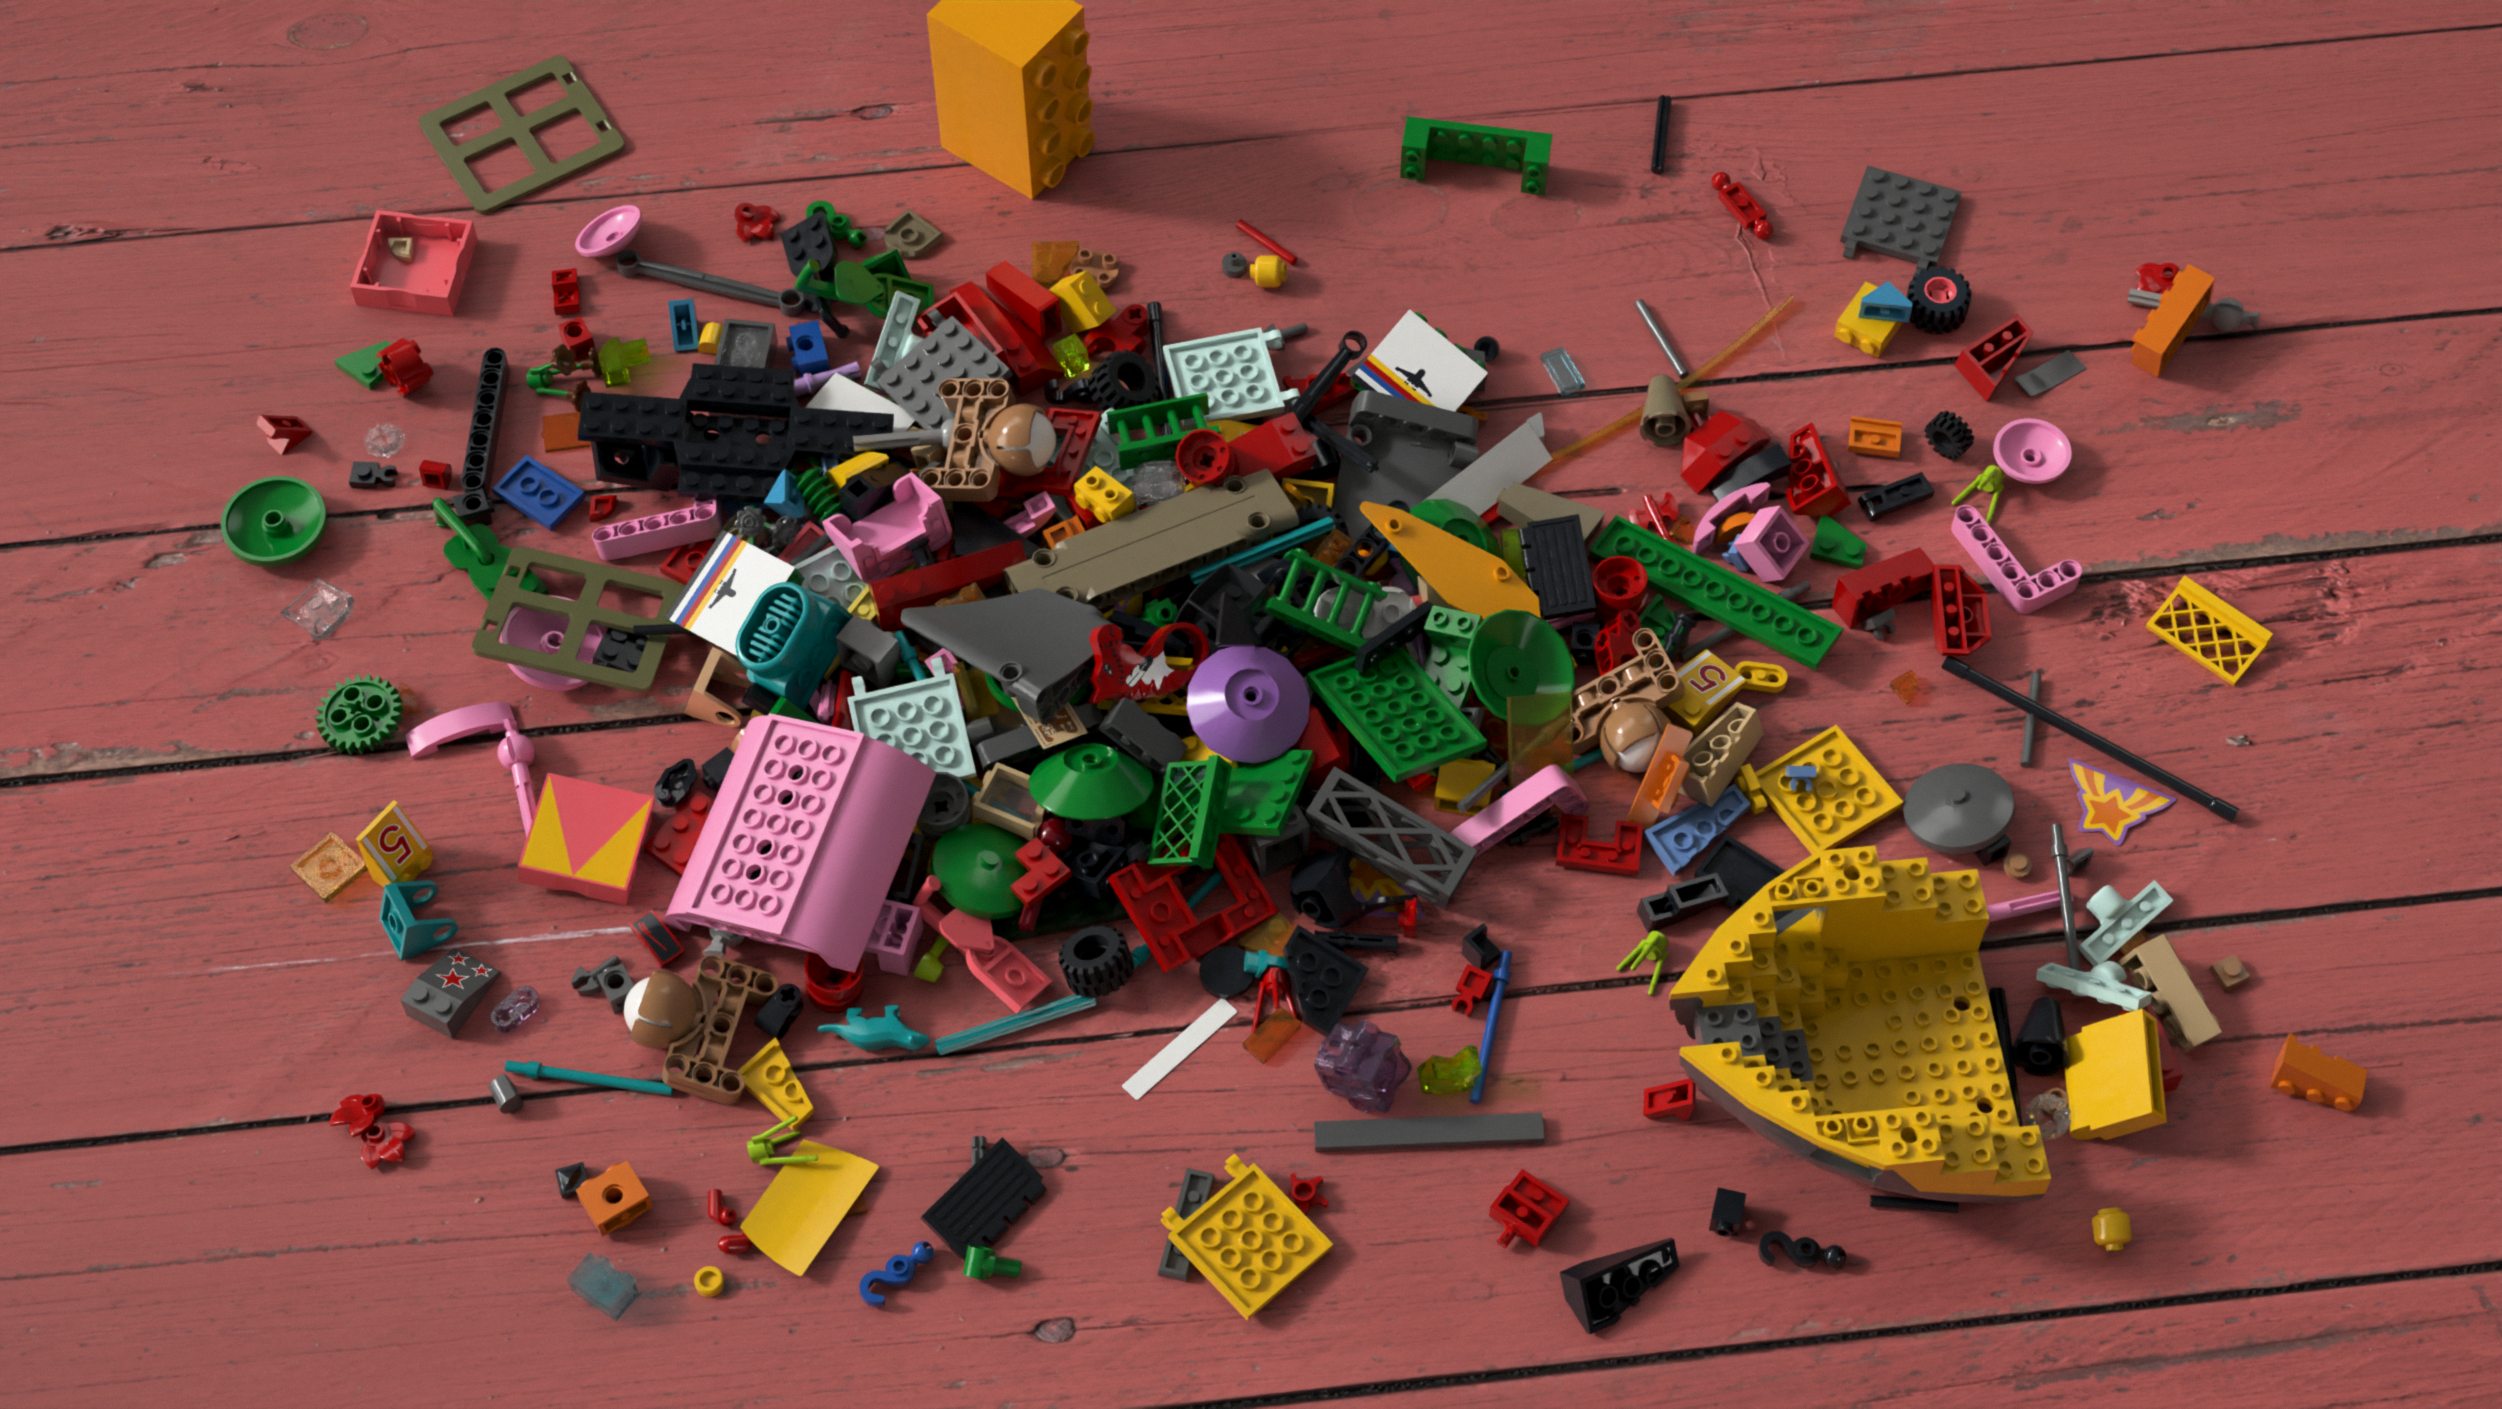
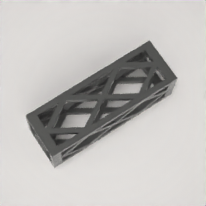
(1406, 823)

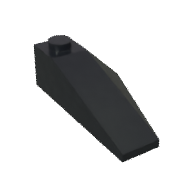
(1609, 1284)

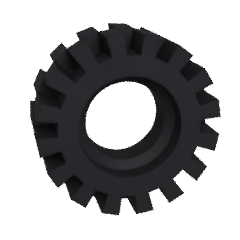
(1949, 435)

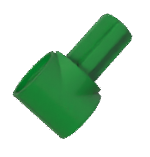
(982, 1263)

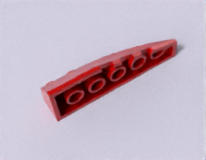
(1025, 351)
(939, 580)

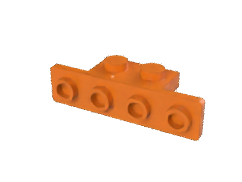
(1662, 778)

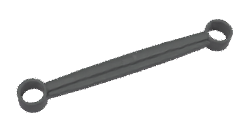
(710, 282)

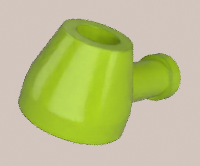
(929, 966)

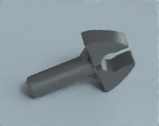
(1288, 332)
(591, 977)

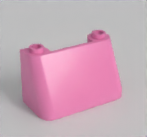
(880, 541)

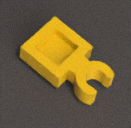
(1750, 787)

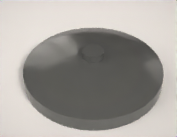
(1959, 808)

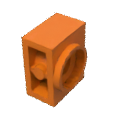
(616, 1182)

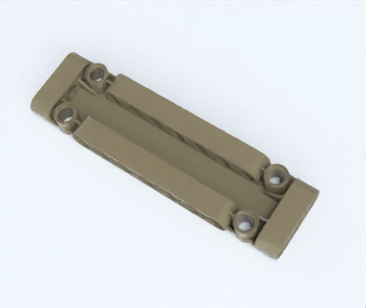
(1159, 542)

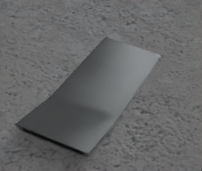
(2050, 373)

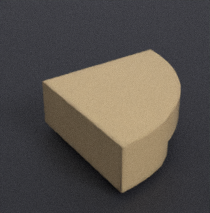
(402, 248)

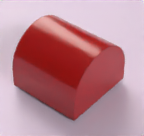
(435, 474)

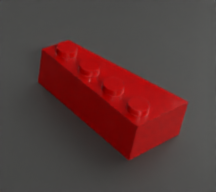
(1881, 586)

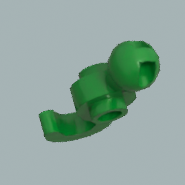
(839, 224)

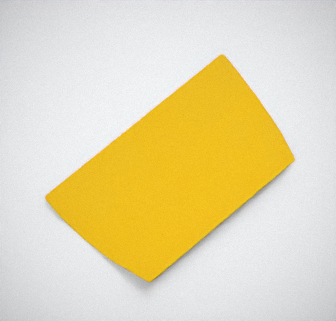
(806, 1204)

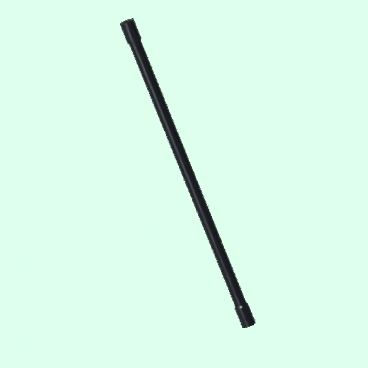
(1155, 321)

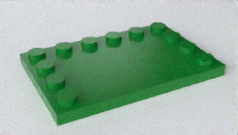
(1397, 714)
(1256, 798)

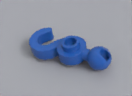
(899, 1272)

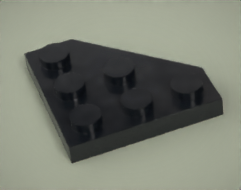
(1321, 979)

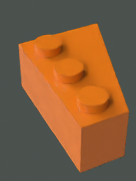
(2317, 1076)

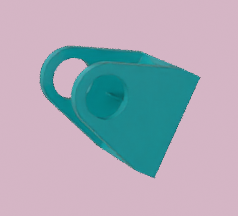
(405, 933)

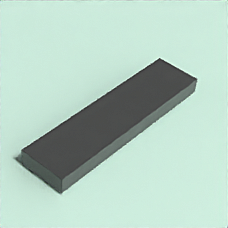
(1193, 1194)

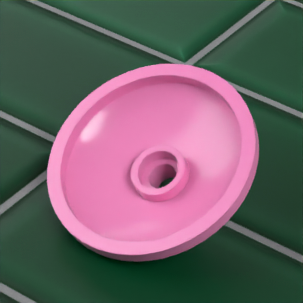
(609, 232)
(2036, 442)

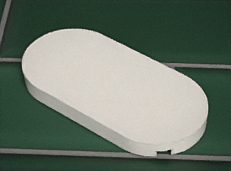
(1381, 614)

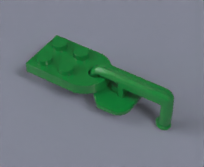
(859, 287)
(478, 551)

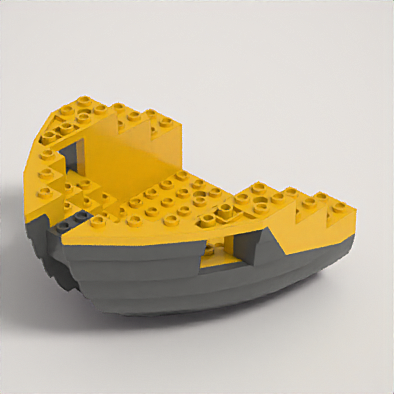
(1847, 1032)

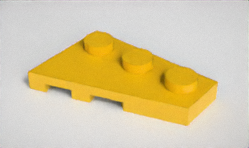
(775, 1084)

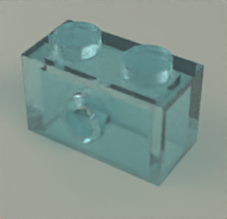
(603, 1285)

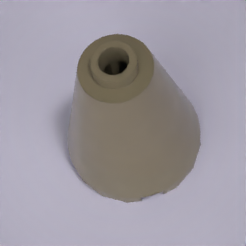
(1664, 414)

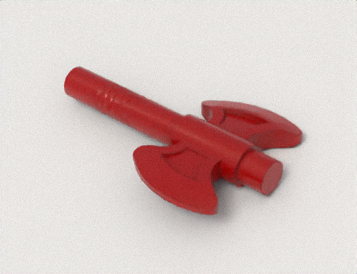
(1656, 514)

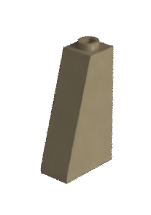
(1525, 504)

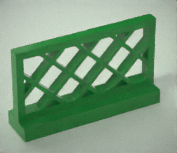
(1207, 813)

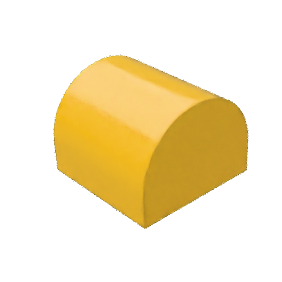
(710, 338)

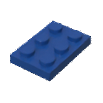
(538, 492)

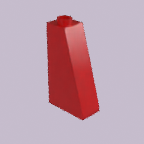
(1025, 299)

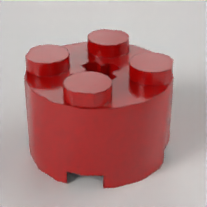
(404, 366)

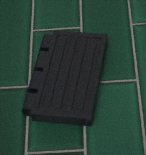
(1560, 564)
(1740, 871)
(983, 1198)

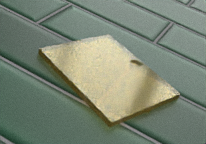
(1539, 734)

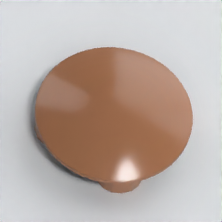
(1100, 265)

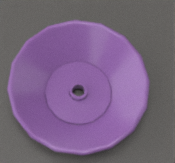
(1242, 727)

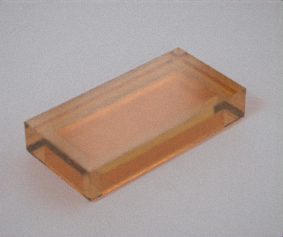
(1271, 1035)

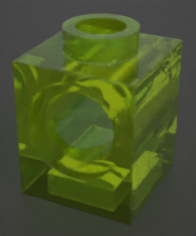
(1071, 355)

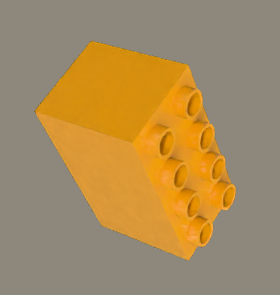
(1013, 87)

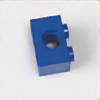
(808, 348)

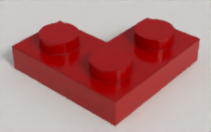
(1044, 873)

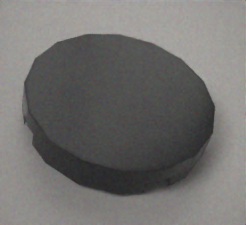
(1224, 972)

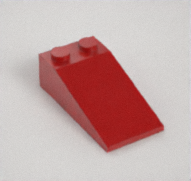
(1275, 445)

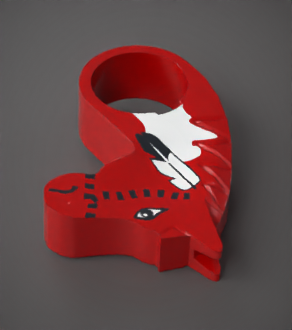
(1124, 673)

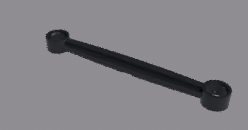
(1327, 376)

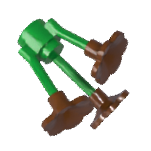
(563, 363)

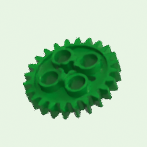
(359, 714)

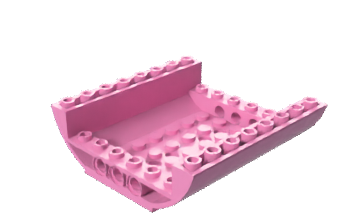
(829, 845)

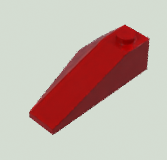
(1813, 477)

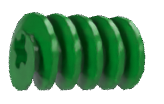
(818, 494)

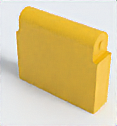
(2115, 1077)

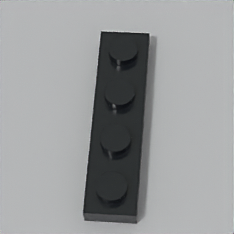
(1392, 638)

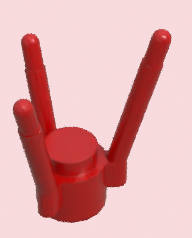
(1274, 985)

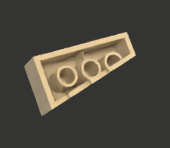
(1720, 753)
(2173, 993)

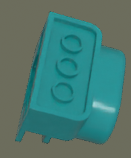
(790, 640)

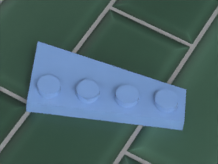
(1691, 831)

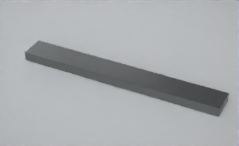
(1428, 1132)

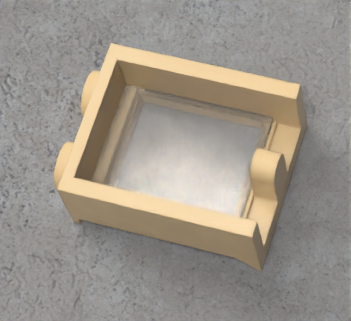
(1008, 802)

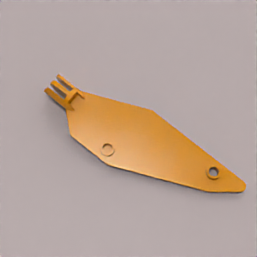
(1454, 568)

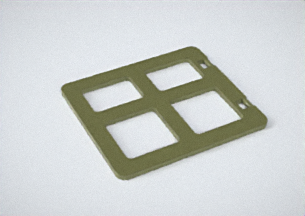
(519, 130)
(581, 615)

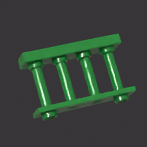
(1147, 416)
(1305, 617)

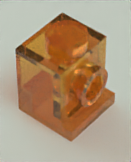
(1333, 548)

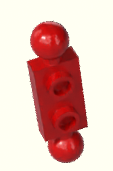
(1742, 205)

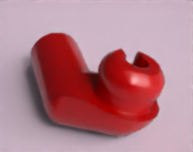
(717, 1212)
(734, 1244)

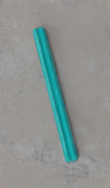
(1267, 548)
(1013, 1023)

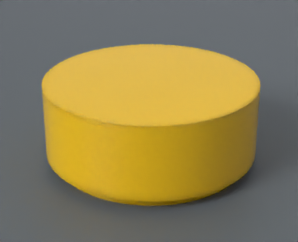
(709, 1281)

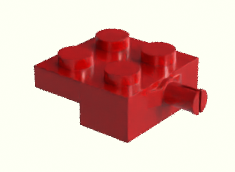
(1527, 1209)

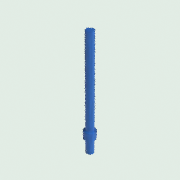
(1501, 980)

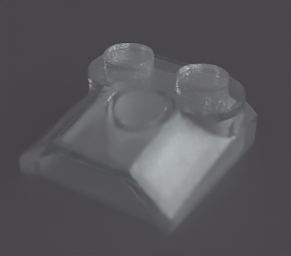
(1156, 483)
(320, 609)

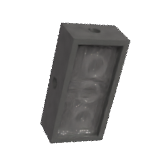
(746, 345)

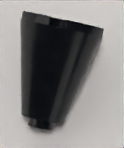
(2042, 1040)

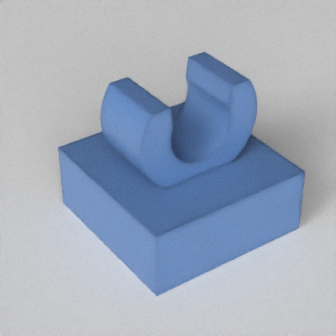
(1735, 557)
(1801, 773)

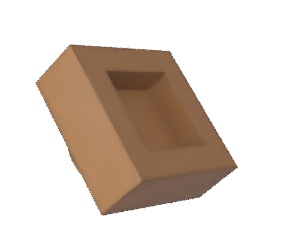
(1696, 402)
(2229, 973)

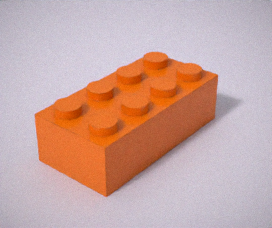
(2172, 320)

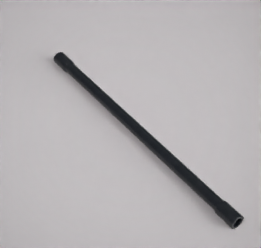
(2214, 804)

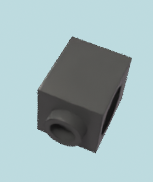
(608, 979)

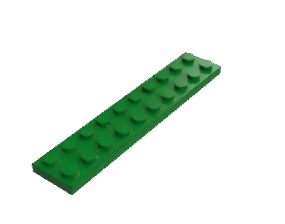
(1720, 593)

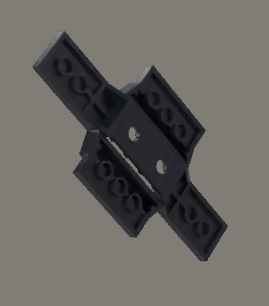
(734, 463)

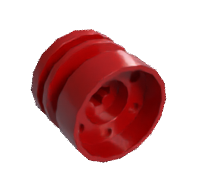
(1200, 447)
(1619, 585)
(830, 996)

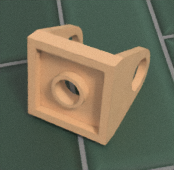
(705, 705)

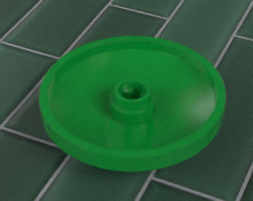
(274, 521)
(977, 868)

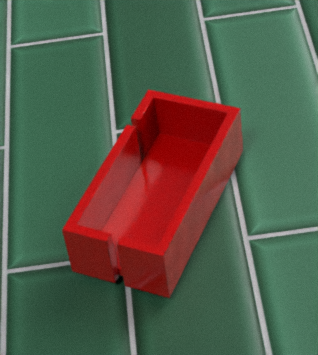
(955, 306)

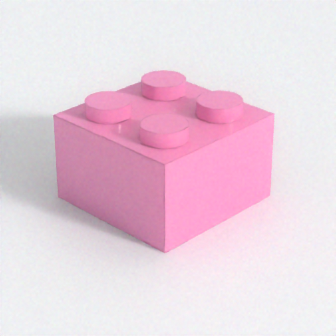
(1771, 544)

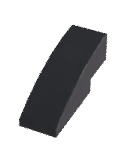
(1760, 468)
(1142, 630)
(1681, 901)

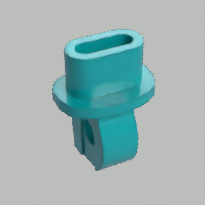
(1260, 961)

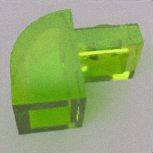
(616, 357)
(1512, 551)
(1450, 1075)

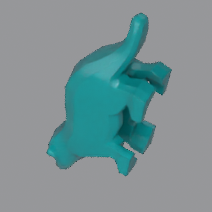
(877, 1031)

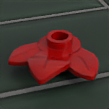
(758, 223)
(2153, 278)
(358, 1112)
(387, 1144)

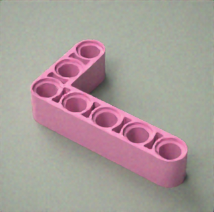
(660, 530)
(2059, 579)
(1520, 806)

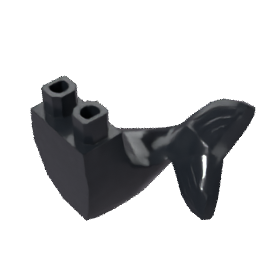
(1323, 890)

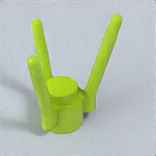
(1988, 481)
(1651, 948)
(762, 1147)

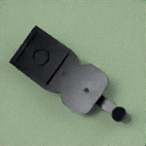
(815, 241)

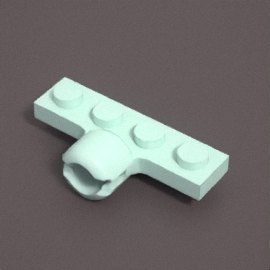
(896, 337)
(2120, 919)
(2101, 983)

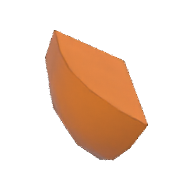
(1732, 525)

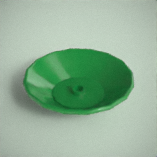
(1456, 520)
(1524, 646)
(1091, 783)

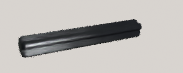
(1661, 134)

